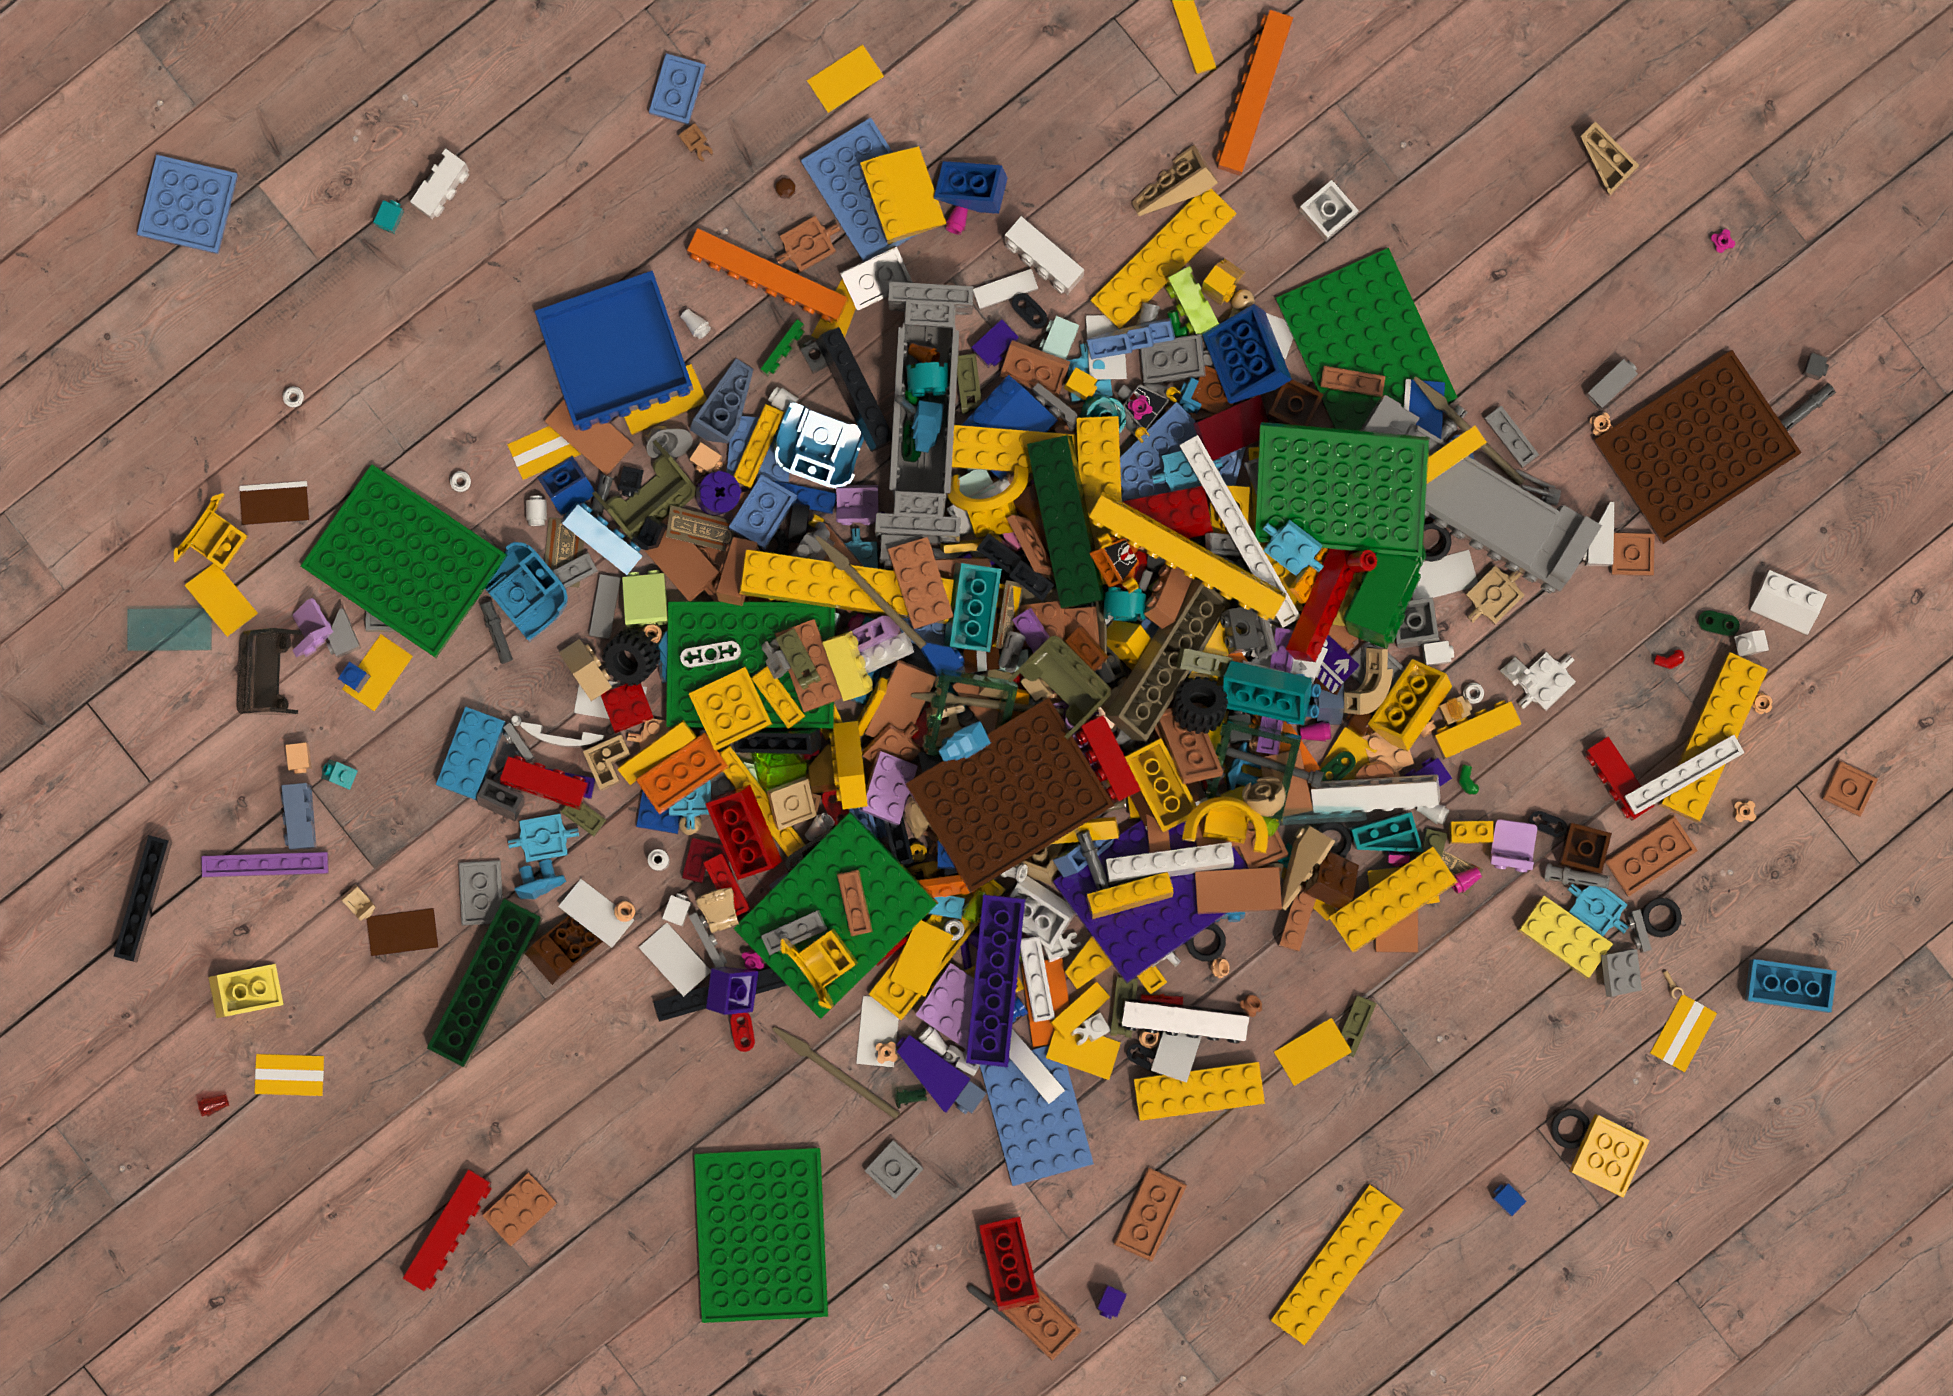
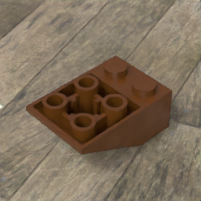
(562, 949)

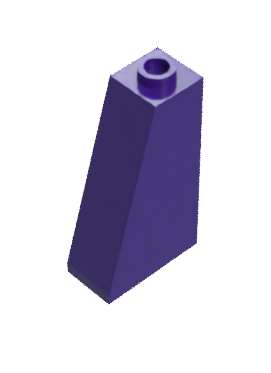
(935, 1074)

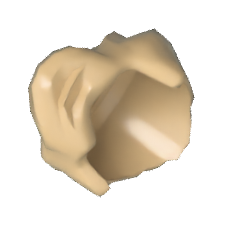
(915, 818)

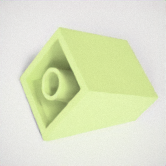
(645, 599)

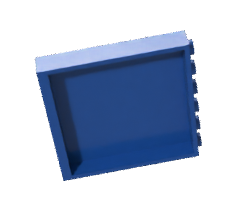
(614, 351)

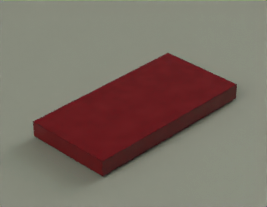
(1232, 427)

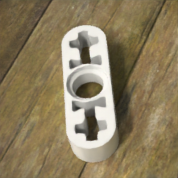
(696, 662)

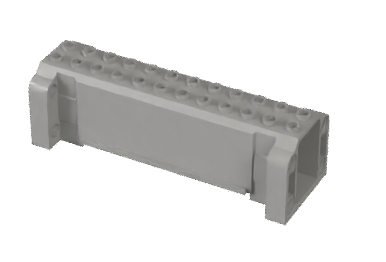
(924, 484)
(1495, 512)

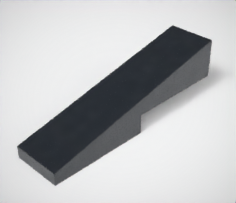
(1016, 565)

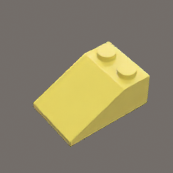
(245, 991)

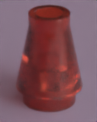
(212, 1104)

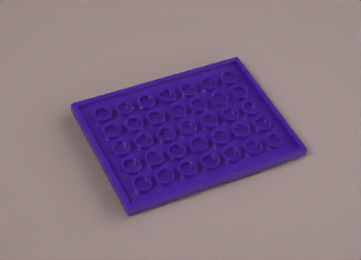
(1145, 933)

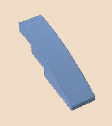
(1130, 338)

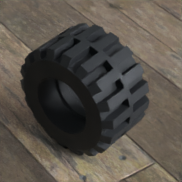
(621, 667)
(1202, 692)

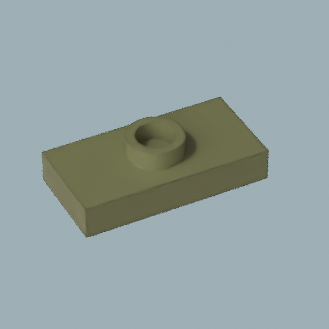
(585, 818)

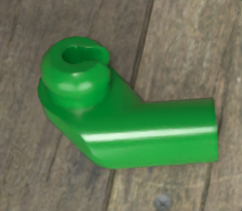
(1178, 330)
(1466, 782)

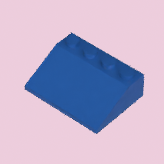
(1247, 355)
(1011, 408)

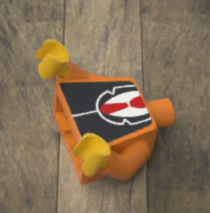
(1116, 561)

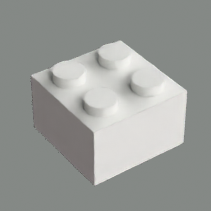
(1328, 210)

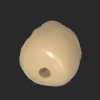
(1242, 300)
(682, 825)

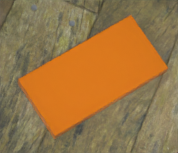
(681, 773)
(1043, 1031)

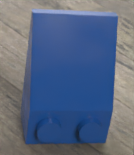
(972, 186)

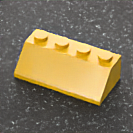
(1410, 704)

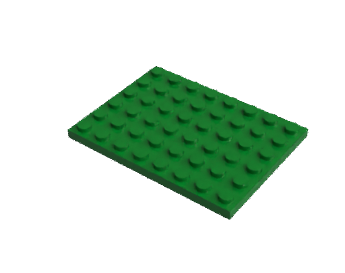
(1362, 324)
(1344, 487)
(404, 561)
(750, 627)
(892, 897)
(761, 1235)

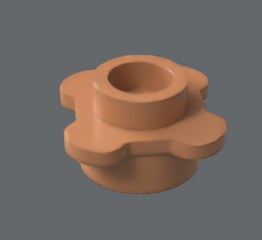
(1251, 1005)

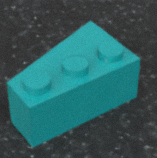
(1388, 834)

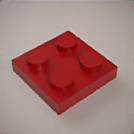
(627, 706)

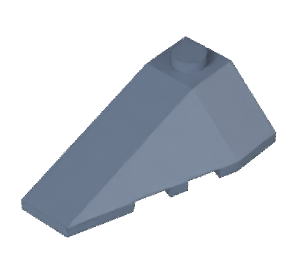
(723, 409)

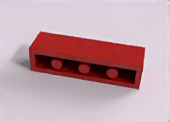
(1615, 773)
(543, 782)

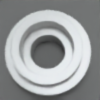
(293, 390)
(453, 481)
(1473, 686)
(958, 924)

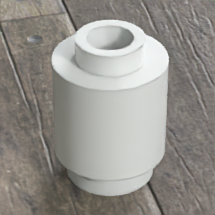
(780, 398)
(536, 511)
(665, 860)

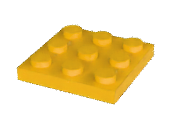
(730, 708)
(1609, 1155)

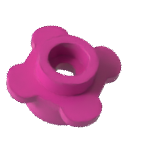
(1720, 247)
(1141, 401)
(752, 960)

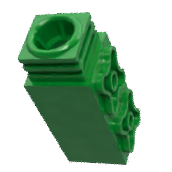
(1383, 598)

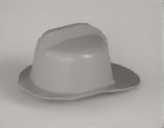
(674, 441)

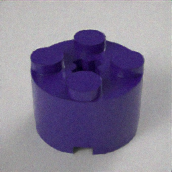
(707, 489)

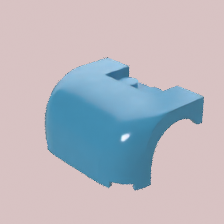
(817, 446)
(528, 590)

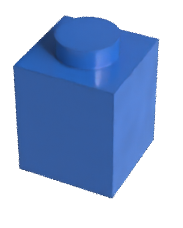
(354, 677)
(1508, 1199)

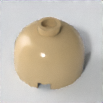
(1265, 796)

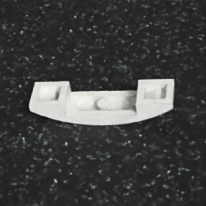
(588, 739)
(1034, 1069)

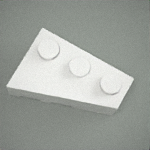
(440, 185)

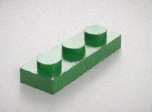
(783, 348)

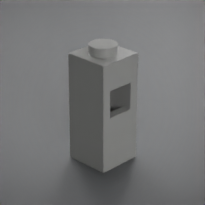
(1612, 384)

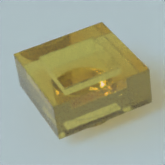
(1455, 709)

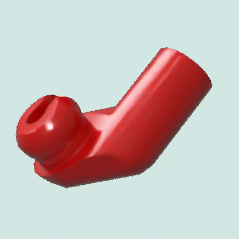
(1670, 662)

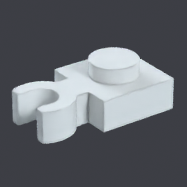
(1061, 948)
(1093, 1028)

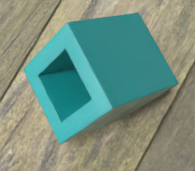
(389, 216)

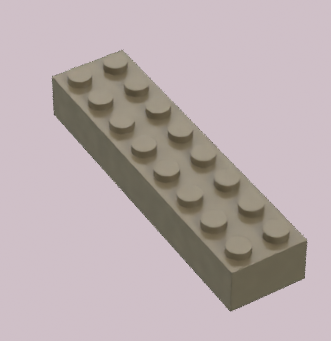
(1155, 676)

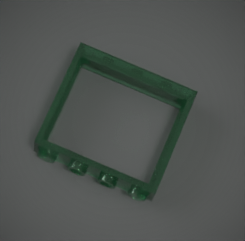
(938, 702)
(1263, 732)

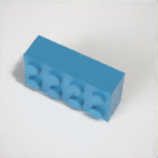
(471, 753)
(1790, 986)

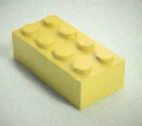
(1565, 937)

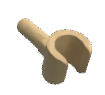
(1672, 985)

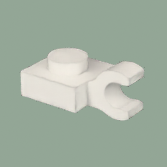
(1517, 672)
(955, 1055)

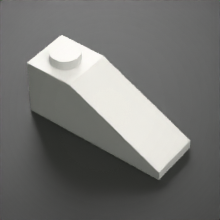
(1601, 549)

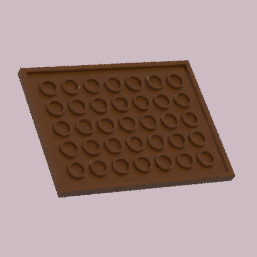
(1697, 446)
(1010, 795)

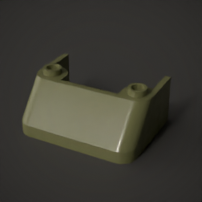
(655, 498)
(1068, 678)

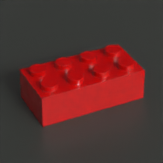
(1179, 510)
(1107, 759)
(743, 832)
(1009, 1263)

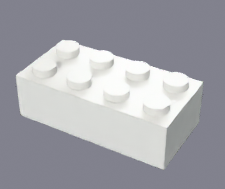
(1044, 256)

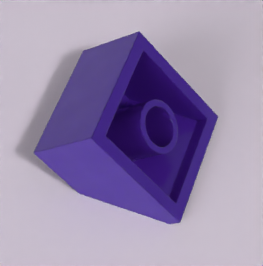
(732, 990)

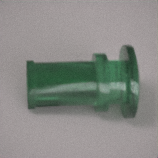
(906, 1097)

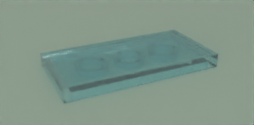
(169, 630)
(1323, 818)

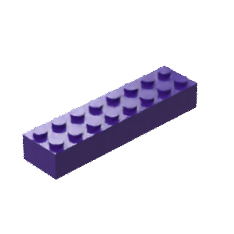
(995, 981)

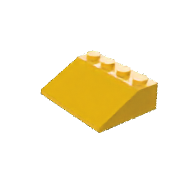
(902, 194)

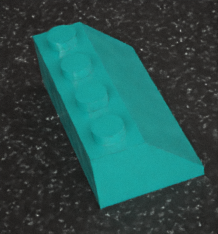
(973, 607)
(1267, 692)

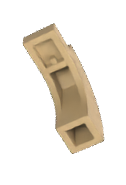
(1375, 684)

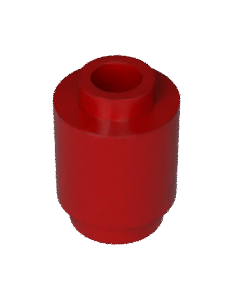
(1362, 561)

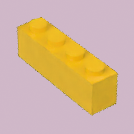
(1477, 730)
(1129, 895)

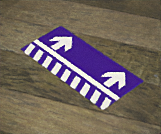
(1336, 666)

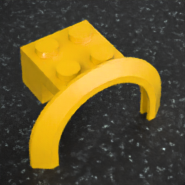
(991, 512)
(213, 537)
(1227, 821)
(822, 962)

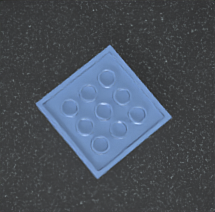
(187, 204)

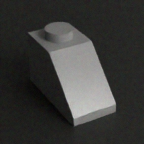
(343, 637)

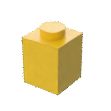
(1081, 384)

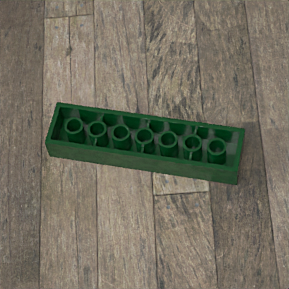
(1066, 521)
(484, 983)

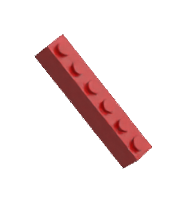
(1321, 607)
(447, 1230)

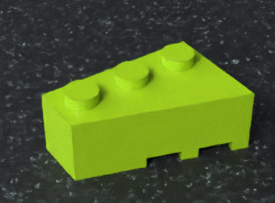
(1191, 302)

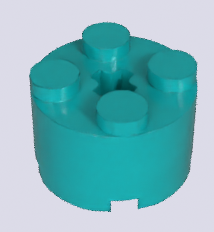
(927, 378)
(1104, 404)
(1123, 605)

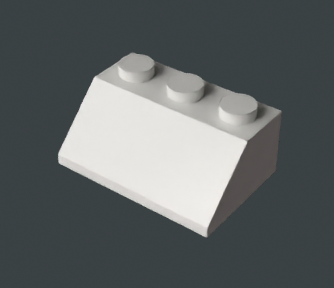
(1788, 602)
(1044, 912)

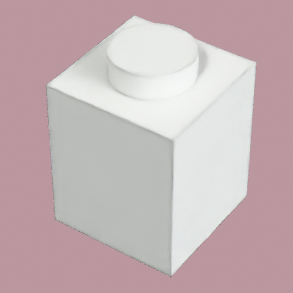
(1751, 643)
(1437, 653)
(677, 909)

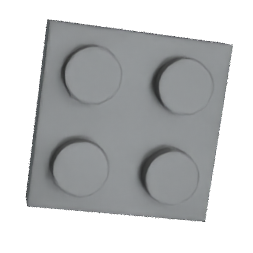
(1621, 972)
(894, 1169)

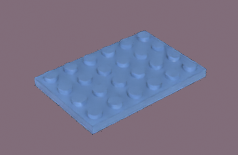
(842, 185)
(1146, 459)
(1036, 1135)

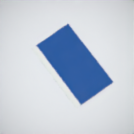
(1418, 404)

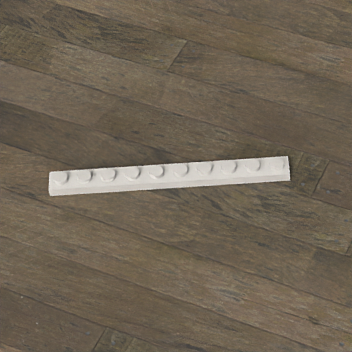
(1235, 523)

